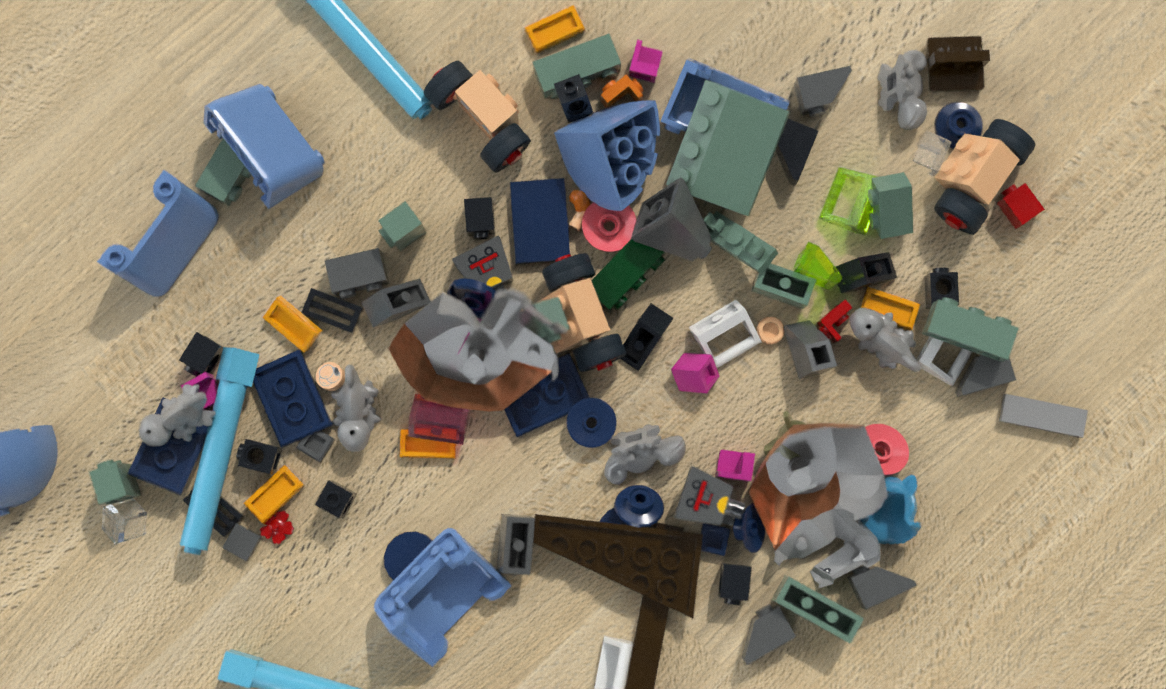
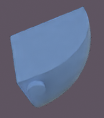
(612, 152)
(25, 464)

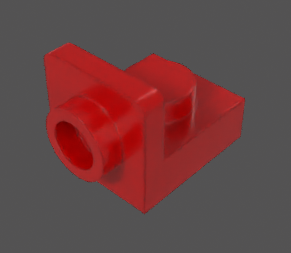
(835, 316)

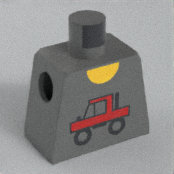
(486, 264)
(706, 499)

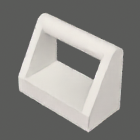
(720, 322)
(927, 355)
(613, 663)

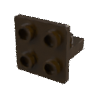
(956, 63)

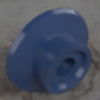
(946, 119)
(595, 409)
(636, 513)
(750, 529)

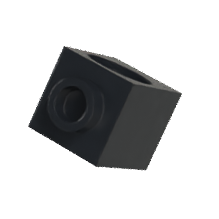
(573, 98)
(479, 217)
(945, 276)
(201, 355)
(271, 456)
(335, 499)
(734, 583)

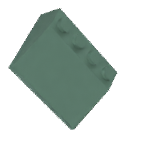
(728, 147)

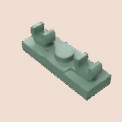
(739, 242)

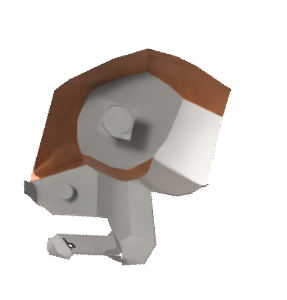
(493, 365)
(821, 496)

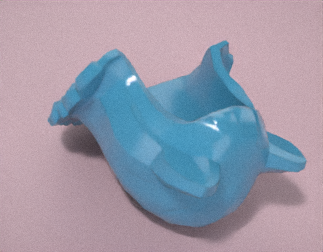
(896, 516)

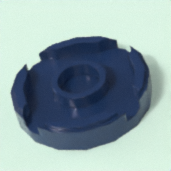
(473, 294)
(403, 551)

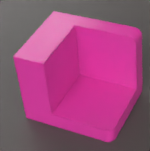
(645, 63)
(695, 372)
(208, 386)
(735, 465)

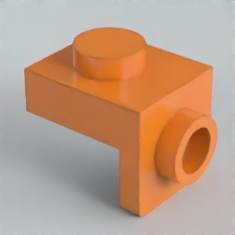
(616, 90)

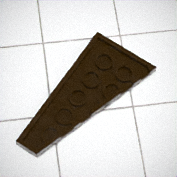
(643, 559)

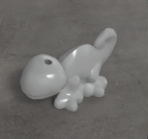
(904, 85)
(880, 335)
(356, 412)
(180, 414)
(640, 450)

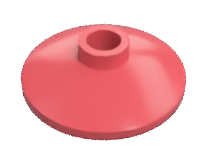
(599, 237)
(891, 446)

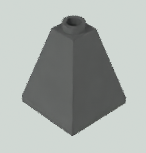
(673, 223)

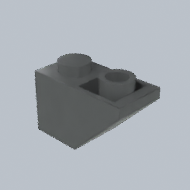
(809, 349)

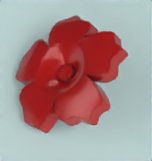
(277, 527)

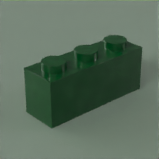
(625, 272)

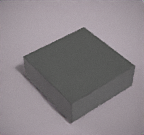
(316, 445)
(242, 542)

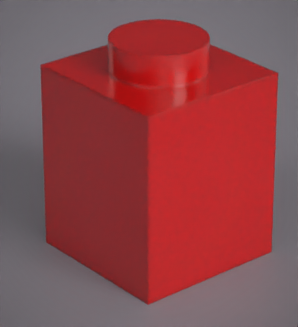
(1019, 205)

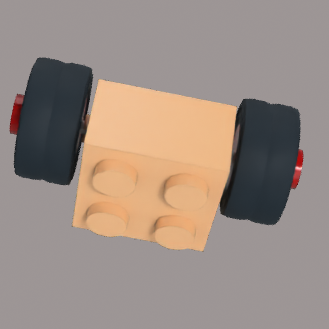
(486, 107)
(978, 171)
(571, 282)

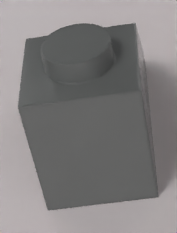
(818, 90)
(395, 302)
(984, 374)
(876, 585)
(766, 633)

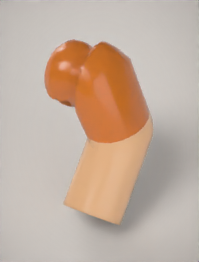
(581, 203)

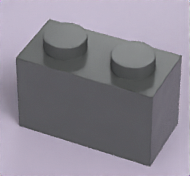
(357, 273)
(515, 544)

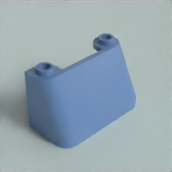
(689, 86)
(264, 142)
(168, 241)
(437, 593)

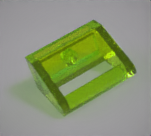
(859, 217)
(815, 264)

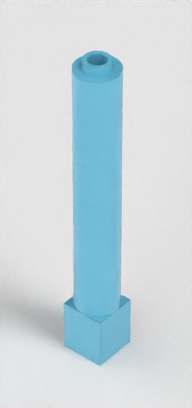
(374, 56)
(234, 376)
(254, 672)

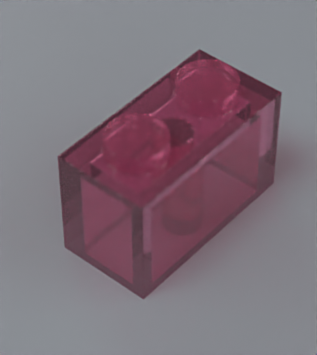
(437, 421)

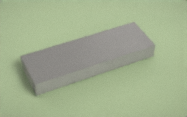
(1043, 415)

